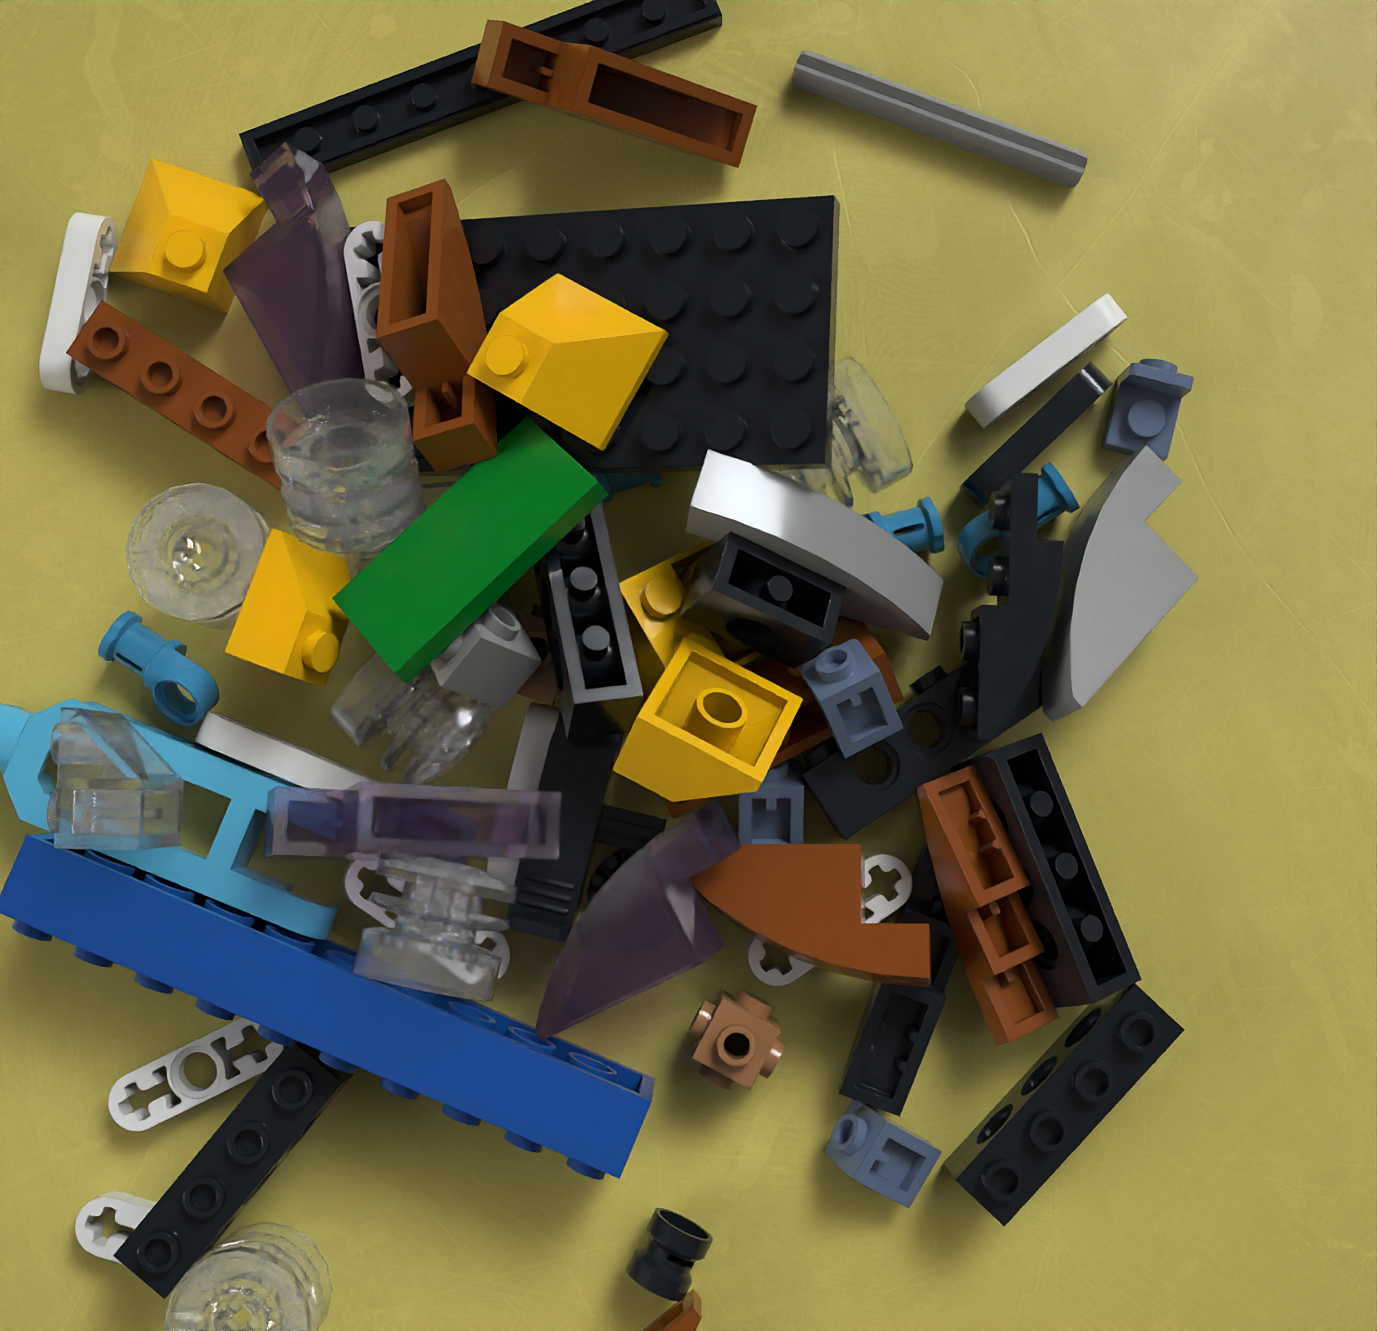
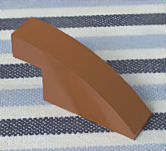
(613, 92)
(435, 326)
(813, 909)

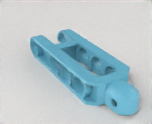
(224, 871)

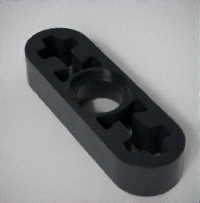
(1037, 433)

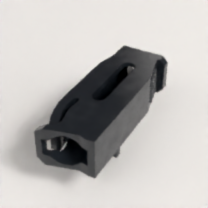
(583, 774)

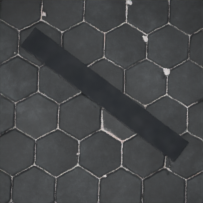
(442, 92)

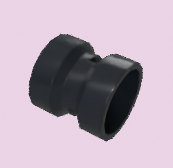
(669, 1254)

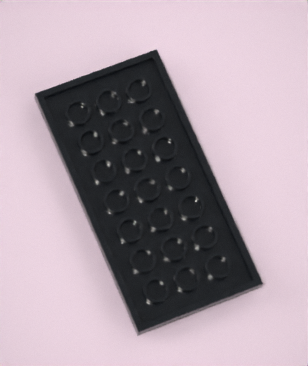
(745, 316)

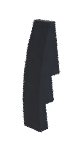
(902, 1017)

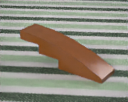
(981, 901)

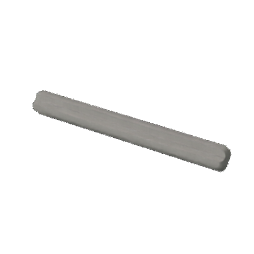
(939, 119)

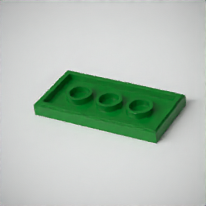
(468, 549)

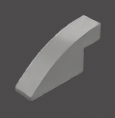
(882, 575)
(1112, 584)

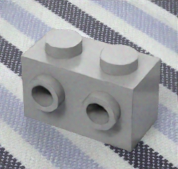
(489, 657)

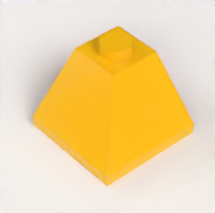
(186, 234)
(569, 357)
(290, 611)
(706, 728)

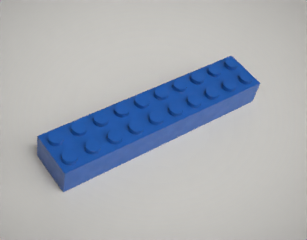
(307, 993)

